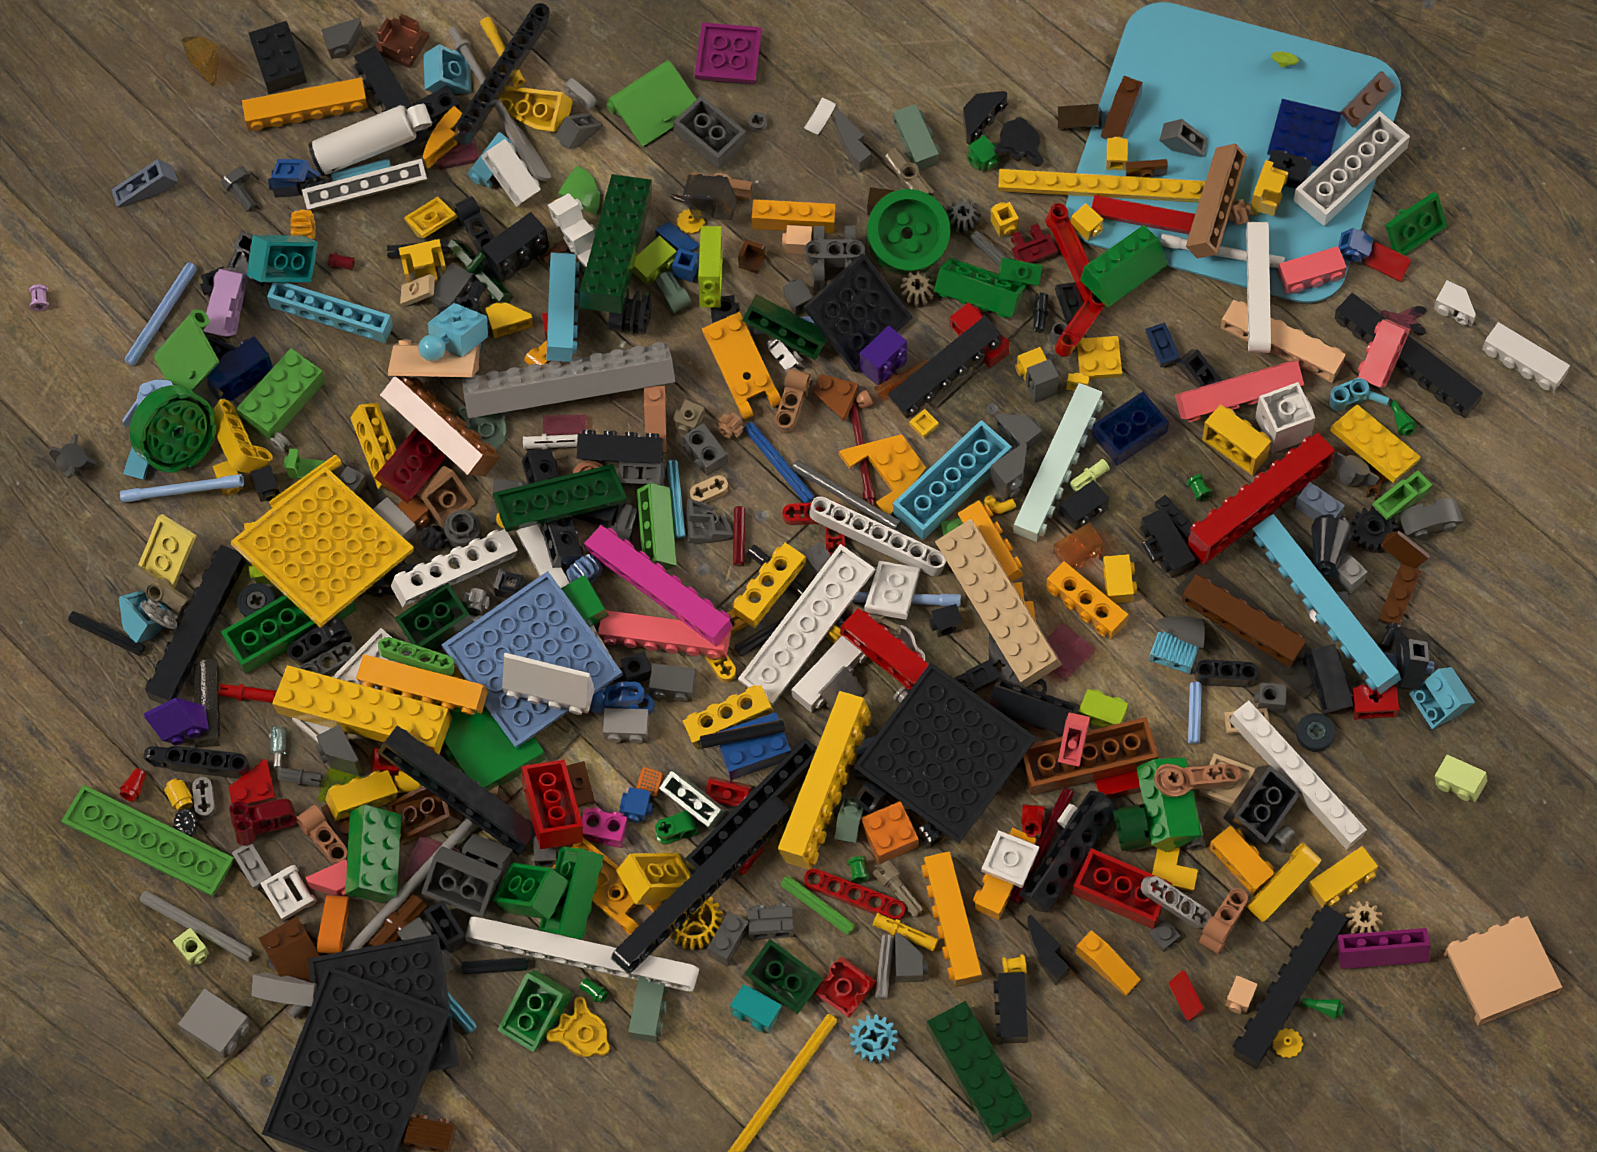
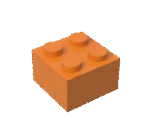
(889, 832)

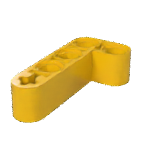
(235, 441)
(1284, 882)

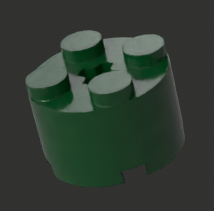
(1132, 828)

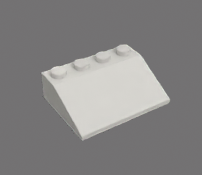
(547, 684)

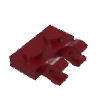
(1035, 250)

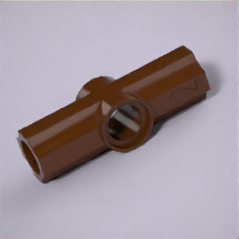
(399, 919)

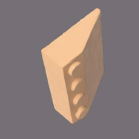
(408, 362)

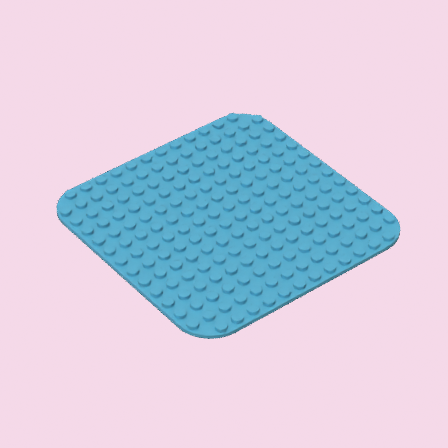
(1230, 90)

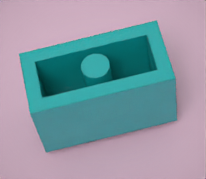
(755, 1009)

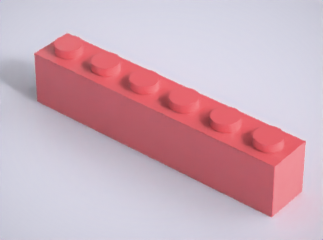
(1237, 390)
(656, 634)

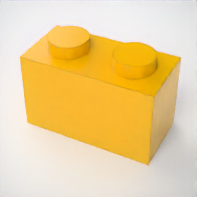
(1118, 578)

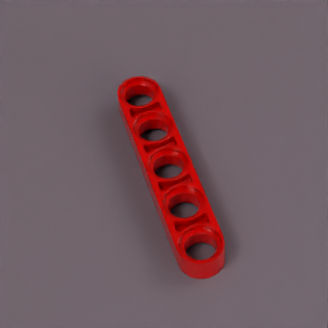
(847, 886)

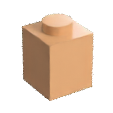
(796, 238)
(1241, 995)

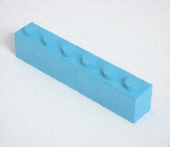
(561, 307)

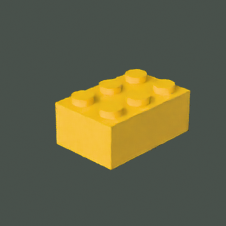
(1236, 439)

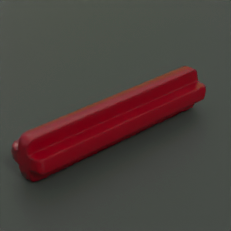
(739, 536)

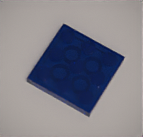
(1305, 131)

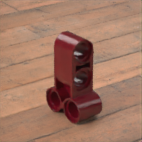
(260, 818)

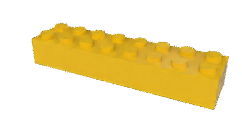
(359, 708)
(825, 781)

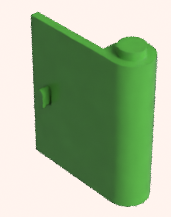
(652, 102)
(186, 354)

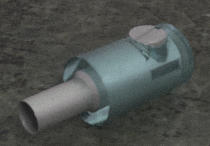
(278, 741)

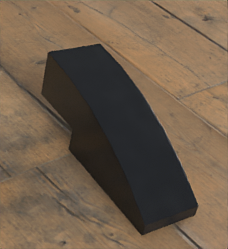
(1046, 951)

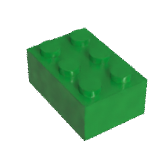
(530, 891)

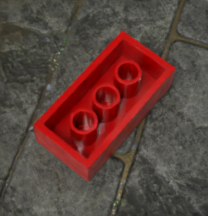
(552, 804)
(1117, 888)

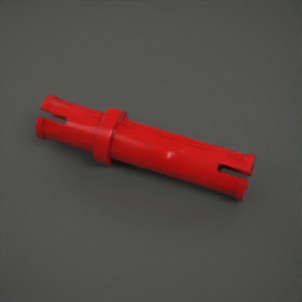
(248, 693)

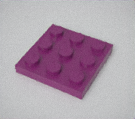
(728, 53)

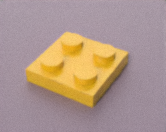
(1099, 357)

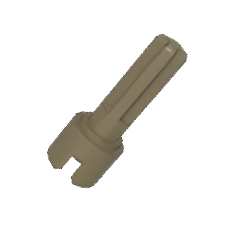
(889, 877)

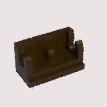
(1079, 116)

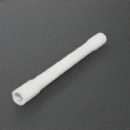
(1179, 243)

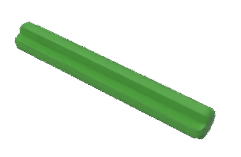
(817, 905)

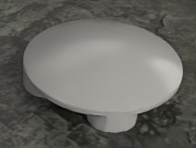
(158, 614)

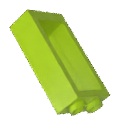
(710, 267)

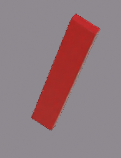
(1143, 214)

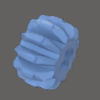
(585, 565)

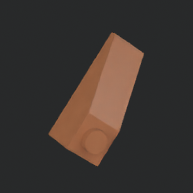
(656, 412)

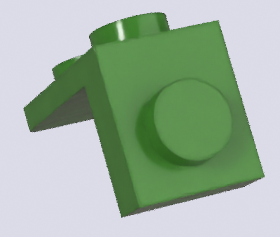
(299, 467)

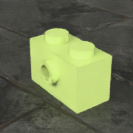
(1460, 779)

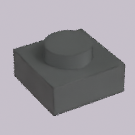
(1164, 935)

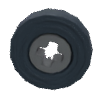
(253, 591)

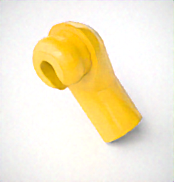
(998, 507)

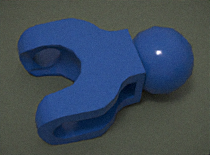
(621, 697)

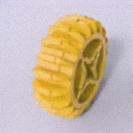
(706, 932)

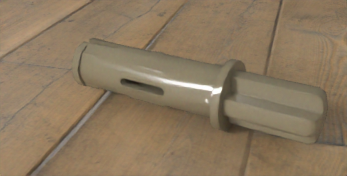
(893, 628)

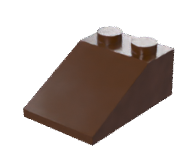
(428, 812)
(289, 949)

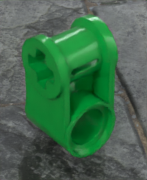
(679, 827)

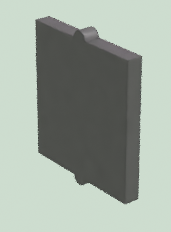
(842, 681)

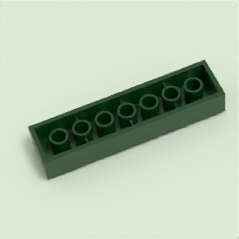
(616, 244)

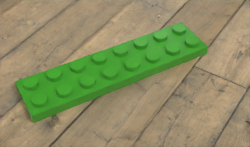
(148, 840)

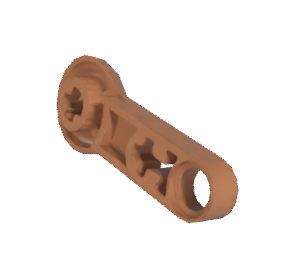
(1193, 778)

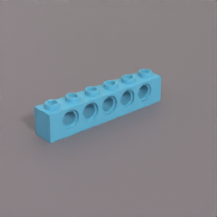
(330, 311)

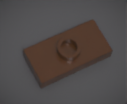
(1147, 168)
(580, 784)

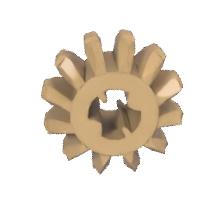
(1359, 912)

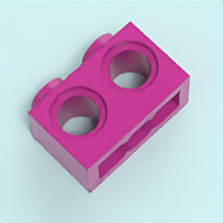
(601, 833)

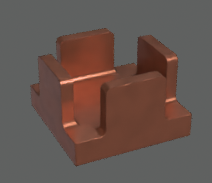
(401, 40)

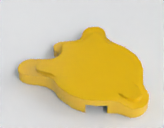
(581, 1033)

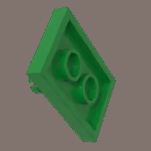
(1416, 224)

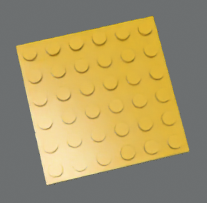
(322, 546)

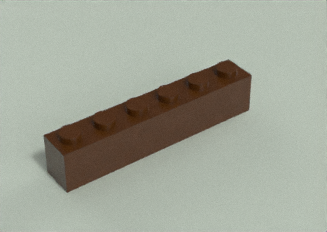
(1243, 620)

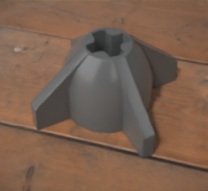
(71, 457)
(1353, 471)

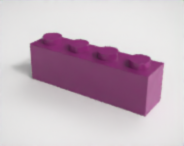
(1383, 948)

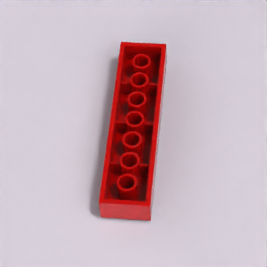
(1260, 498)

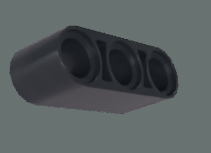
(1236, 668)

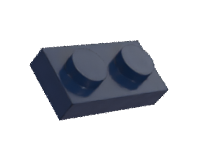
(1162, 344)

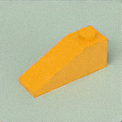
(1107, 963)

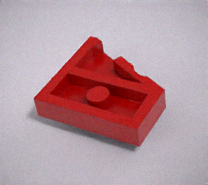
(254, 786)

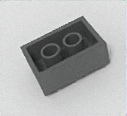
(710, 132)
(461, 881)

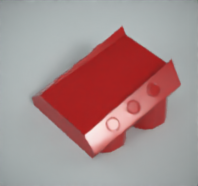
(845, 986)

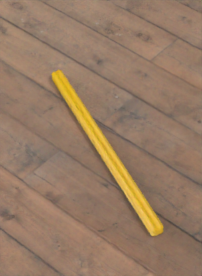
(784, 1084)

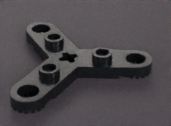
(985, 674)

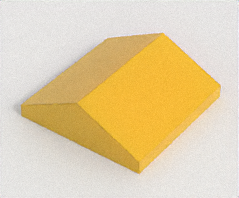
(430, 217)

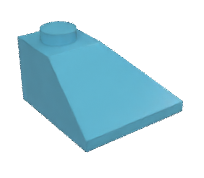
(134, 618)

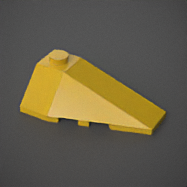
(537, 108)

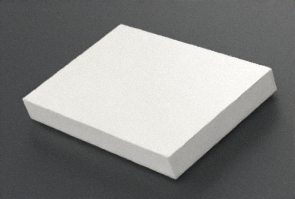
(892, 590)

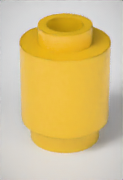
(405, 783)
(178, 794)

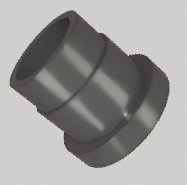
(1053, 337)
(1282, 838)

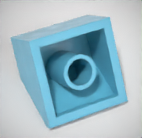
(446, 68)

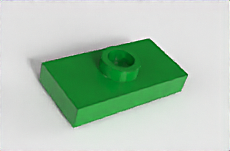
(1020, 271)

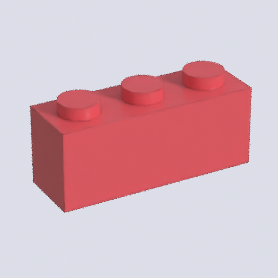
(1312, 270)
(1383, 353)

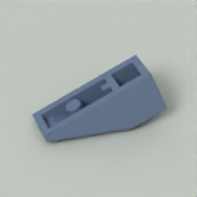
(146, 183)

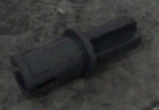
(1040, 312)

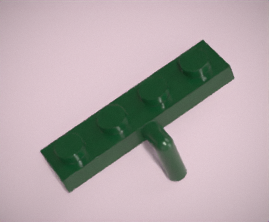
(474, 265)

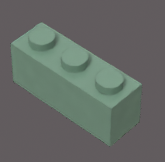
(916, 137)
(693, 799)
(647, 1010)

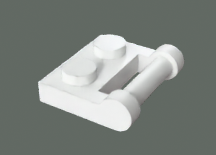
(282, 897)

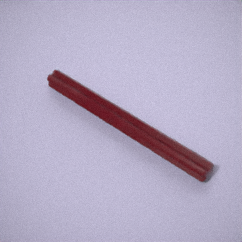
(1045, 837)

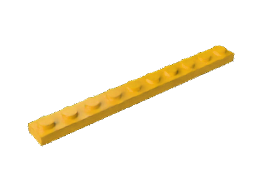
(1100, 185)

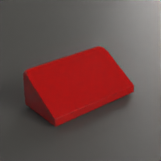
(1388, 262)
(1119, 785)
(727, 791)
(1186, 996)

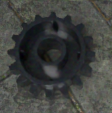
(1371, 519)

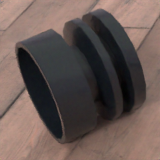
(634, 313)

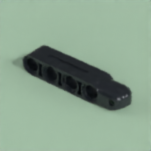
(205, 766)

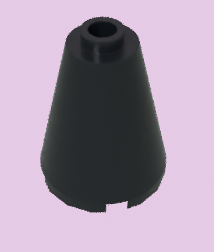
(1330, 541)

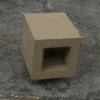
(688, 417)

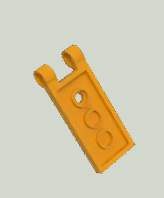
(738, 355)
(607, 883)

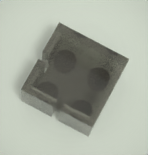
(702, 192)

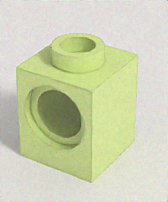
(189, 939)

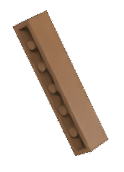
(1216, 201)

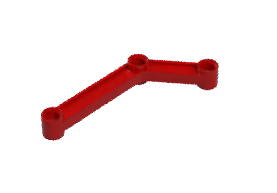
(1076, 259)

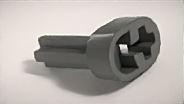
(233, 182)

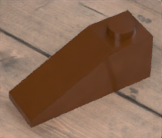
(1122, 107)

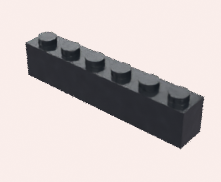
(387, 92)
(945, 367)

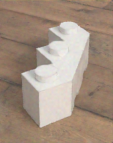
(577, 232)

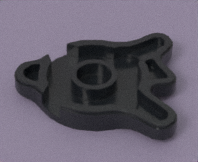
(1019, 141)

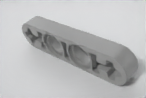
(1176, 902)

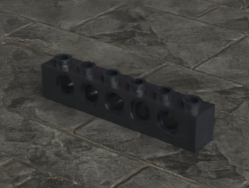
(560, 534)
(1068, 851)

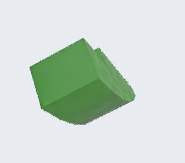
(1403, 495)

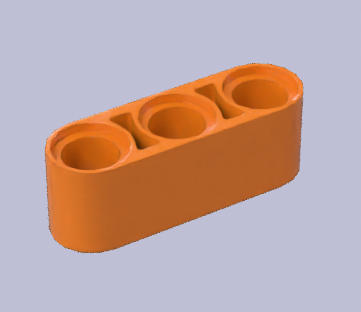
(333, 924)

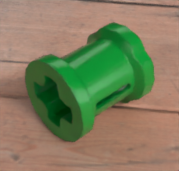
(1199, 487)
(858, 869)

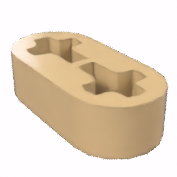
(709, 490)

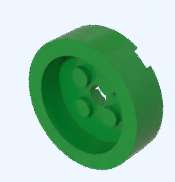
(902, 211)
(166, 411)

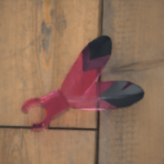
(1406, 318)

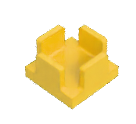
(1268, 190)
(422, 259)

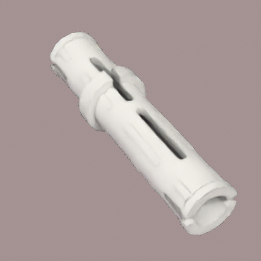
(529, 442)

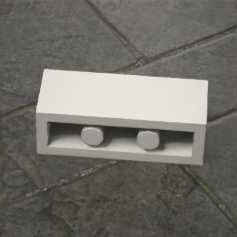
(511, 172)

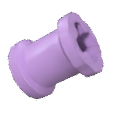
(38, 297)

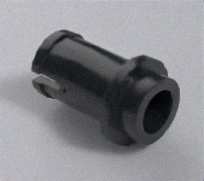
(1389, 637)

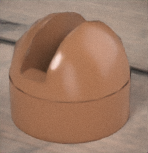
(864, 400)

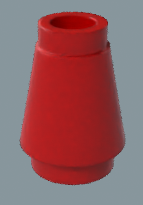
(133, 785)

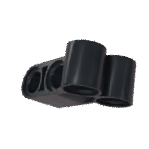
(469, 216)
(331, 635)

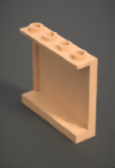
(1503, 969)

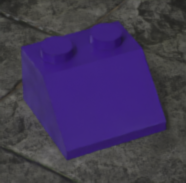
(178, 720)

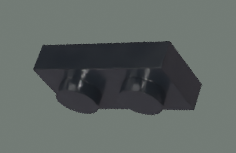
(1069, 299)

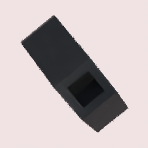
(982, 112)
(1411, 658)

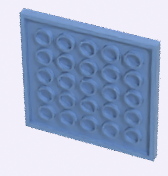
(534, 625)

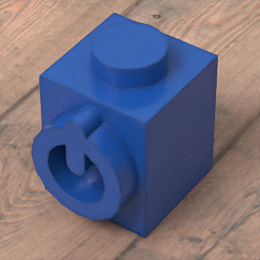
(1355, 245)
(636, 805)

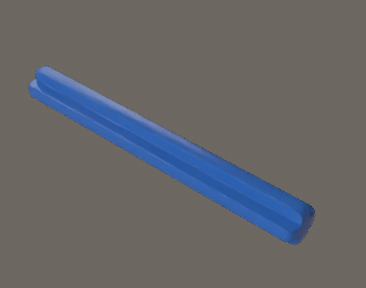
(779, 463)

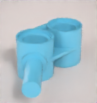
(1347, 392)

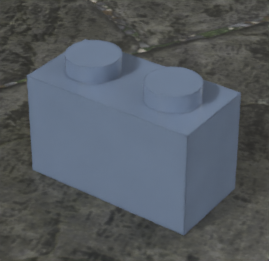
(1316, 502)

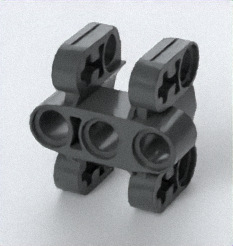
(823, 247)

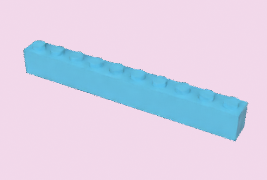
(1327, 605)

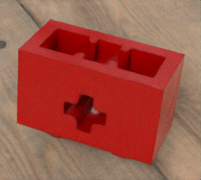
(1366, 708)

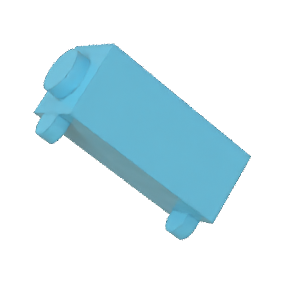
(480, 171)

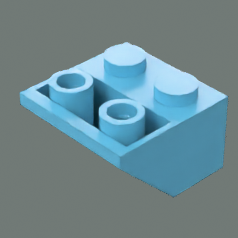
(1442, 697)

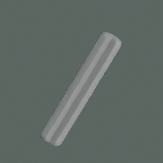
(884, 966)

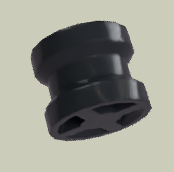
(929, 835)

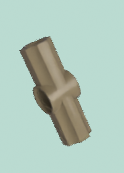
(902, 167)
(150, 584)

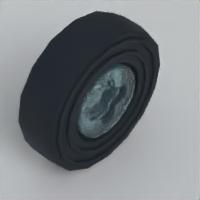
(1307, 738)

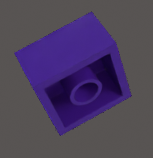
(883, 356)

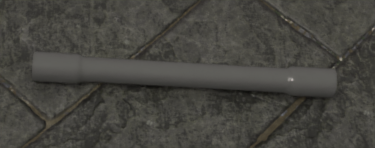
(810, 474)

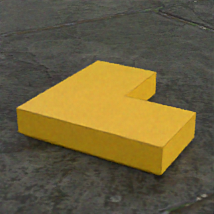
(1167, 868)

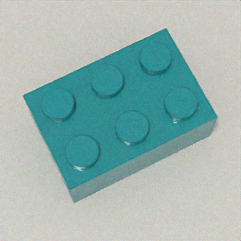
(282, 258)

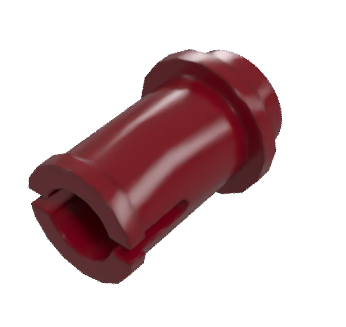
(341, 261)

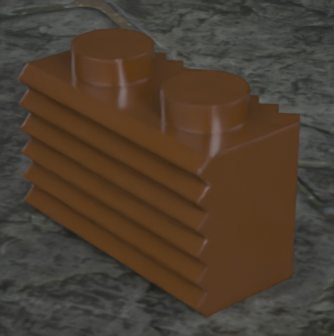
(429, 1134)

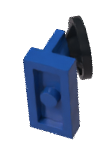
(297, 171)

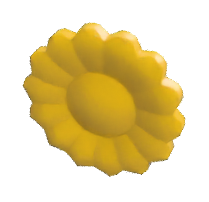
(688, 223)
(1287, 1043)

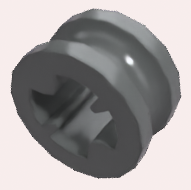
(753, 126)

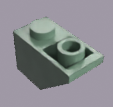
(849, 820)

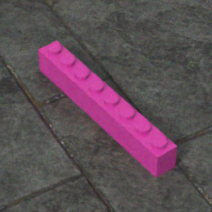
(658, 585)

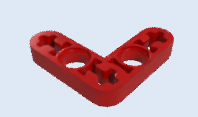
(797, 520)

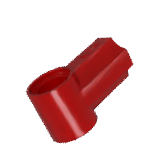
(1032, 819)

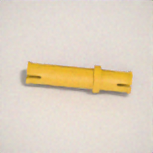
(909, 933)

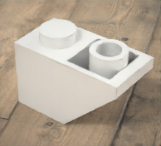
(1455, 303)

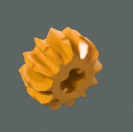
(303, 223)

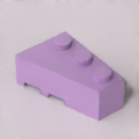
(226, 302)

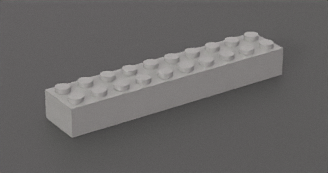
(568, 380)

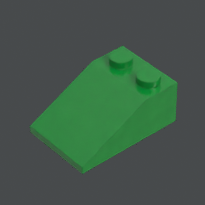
(534, 1010)

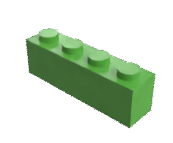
(657, 524)

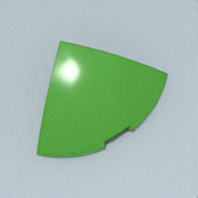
(583, 187)

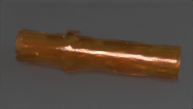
(895, 381)

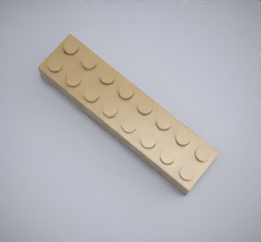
(998, 603)

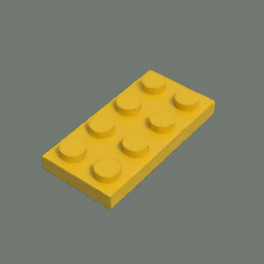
(1375, 443)

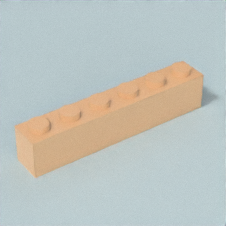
(1289, 343)

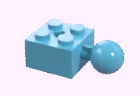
(453, 330)

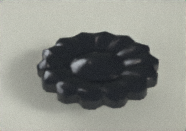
(185, 822)

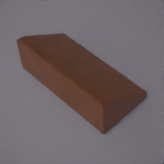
(1404, 549)

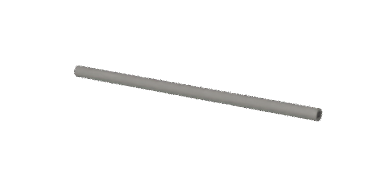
(396, 902)

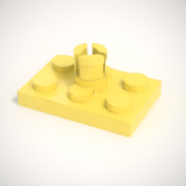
(167, 550)

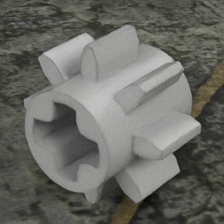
(476, 601)

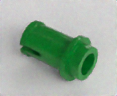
(594, 990)

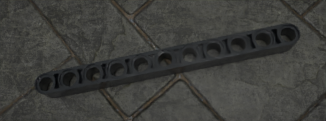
(701, 884)

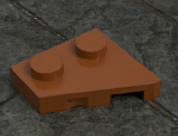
(836, 394)

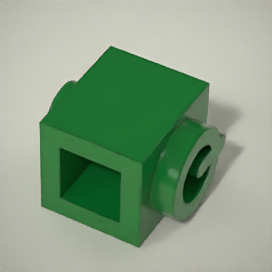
(982, 154)

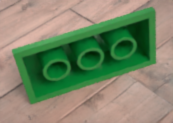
(1124, 266)
(979, 288)
(1169, 819)
(572, 910)

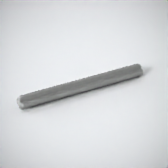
(197, 926)

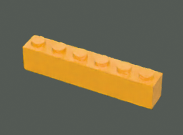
(304, 104)
(422, 684)
(952, 919)

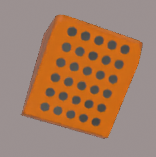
(650, 781)

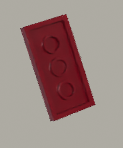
(410, 466)

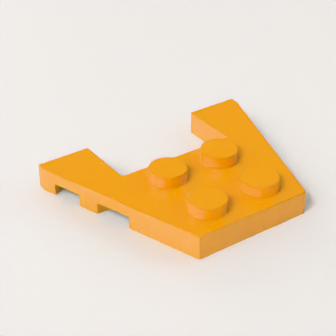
(893, 461)

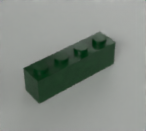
(785, 326)

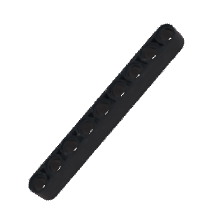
(509, 64)

